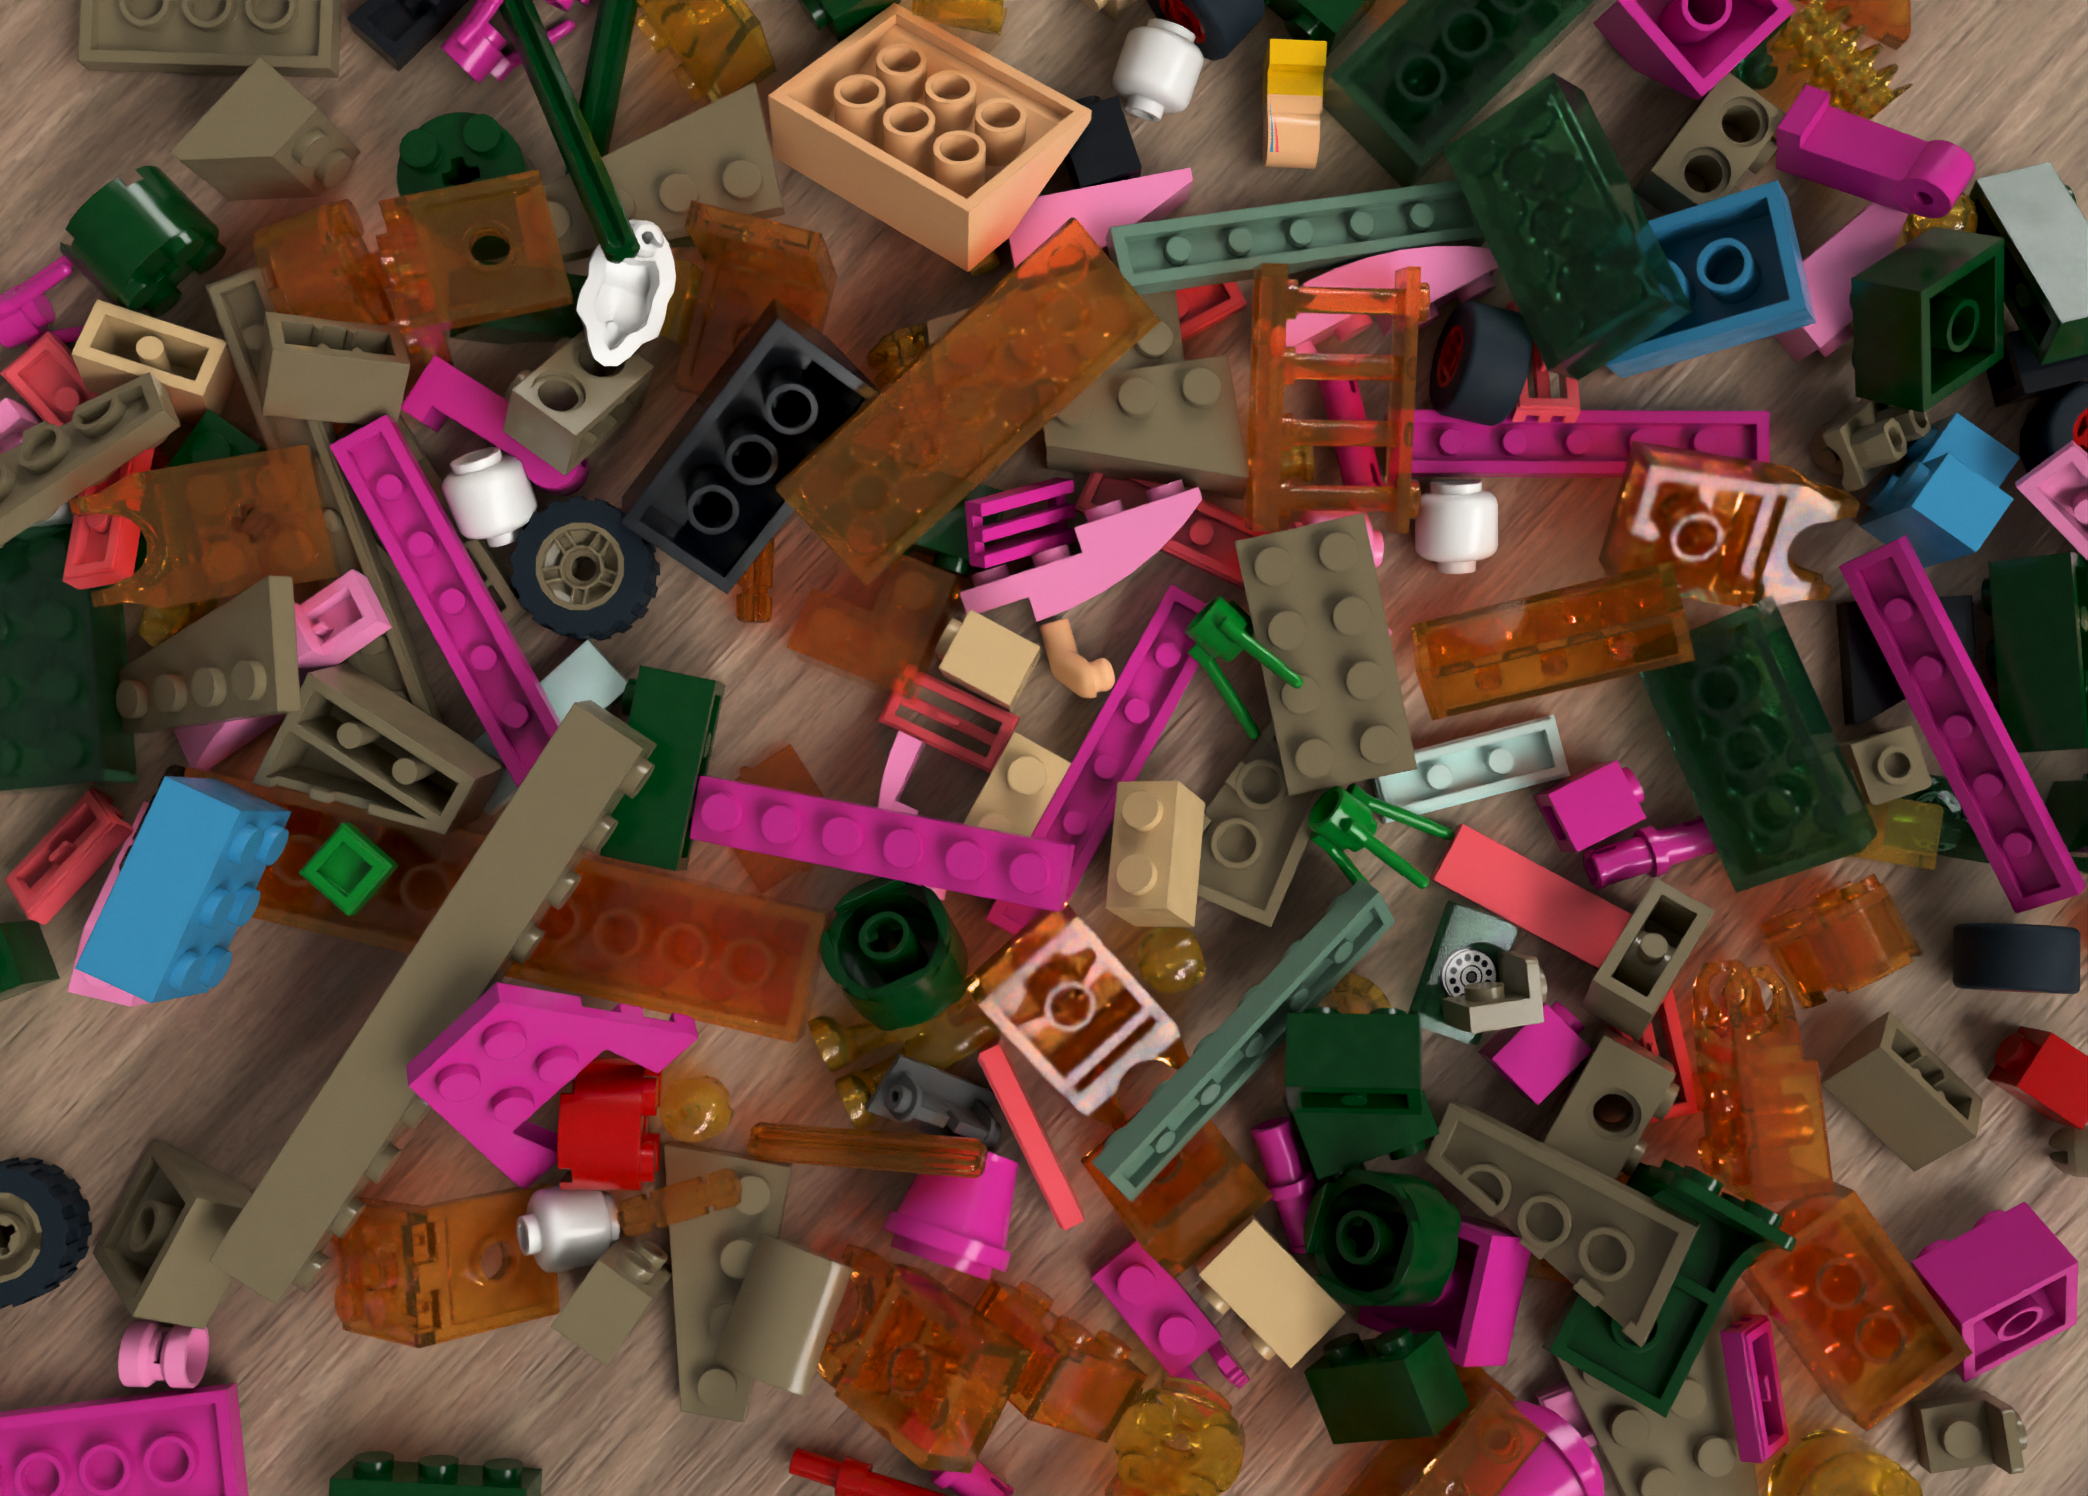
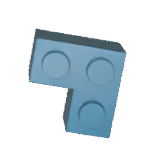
(1943, 492)

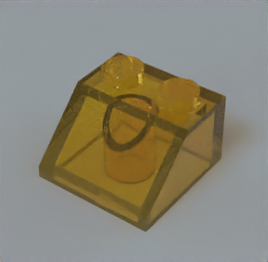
(712, 41)

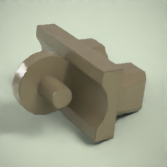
(1866, 441)

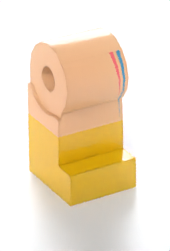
(1292, 102)

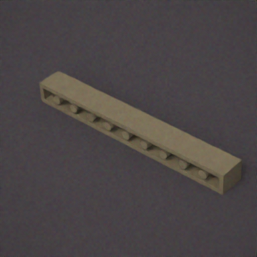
(460, 956)

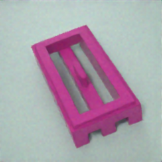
(1055, 515)
(1754, 1388)

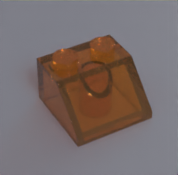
(1190, 1202)

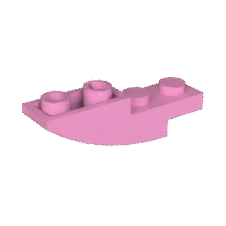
(1449, 270)
(1111, 547)
(327, 633)

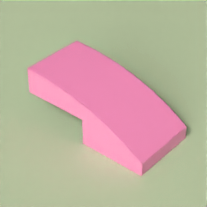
(898, 772)

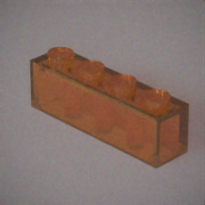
(1552, 641)

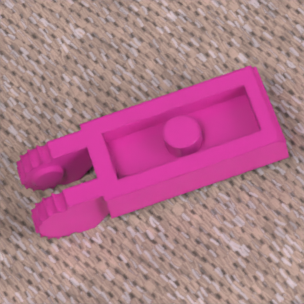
(1163, 1314)

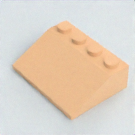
(925, 133)

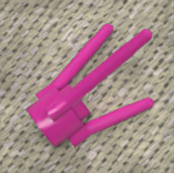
(478, 45)
(27, 310)

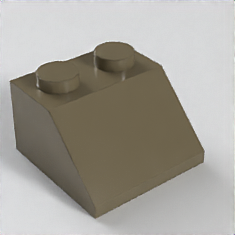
(266, 141)
(167, 1233)

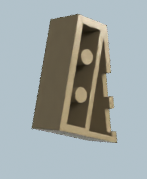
(1155, 428)
(378, 754)

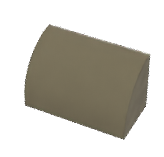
(331, 369)
(1903, 1093)
(783, 1314)

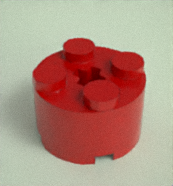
(607, 1127)

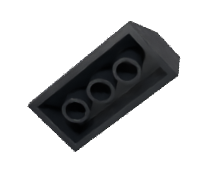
(714, 478)

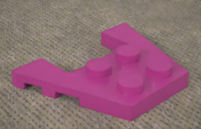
(517, 1053)

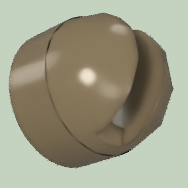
(2074, 1150)

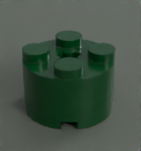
(456, 152)
(142, 241)
(895, 953)
(1382, 1239)

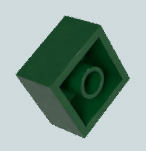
(1928, 318)

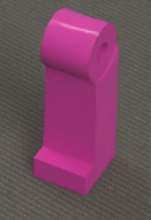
(1870, 158)
(451, 394)

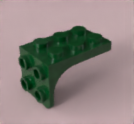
(1724, 1246)

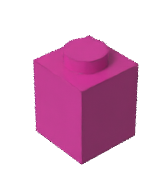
(1591, 805)
(1538, 1055)

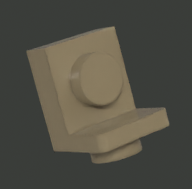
(1886, 763)
(1502, 1004)
(1968, 1433)

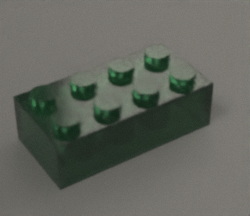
(1440, 72)
(1566, 229)
(58, 674)
(1759, 749)

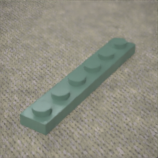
(1301, 233)
(1244, 1040)

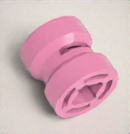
(162, 1354)

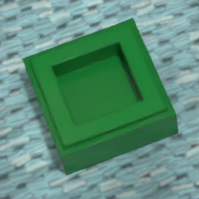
(348, 869)

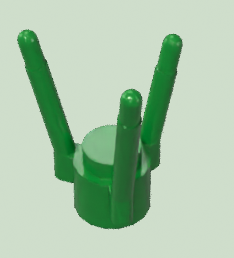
(1225, 631)
(1345, 821)

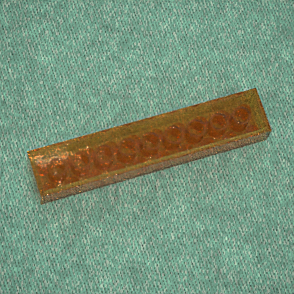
(617, 938)

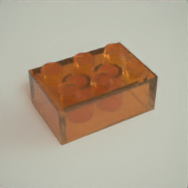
(1853, 1308)

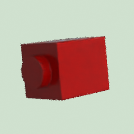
(2044, 1075)

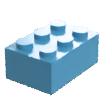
(1738, 273)
(185, 889)

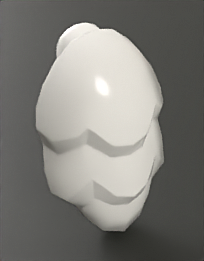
(627, 300)

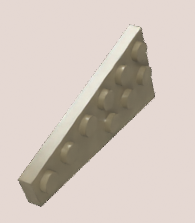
(1675, 1455)

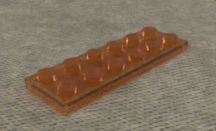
(968, 402)

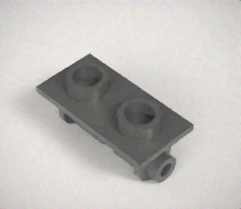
(935, 1101)

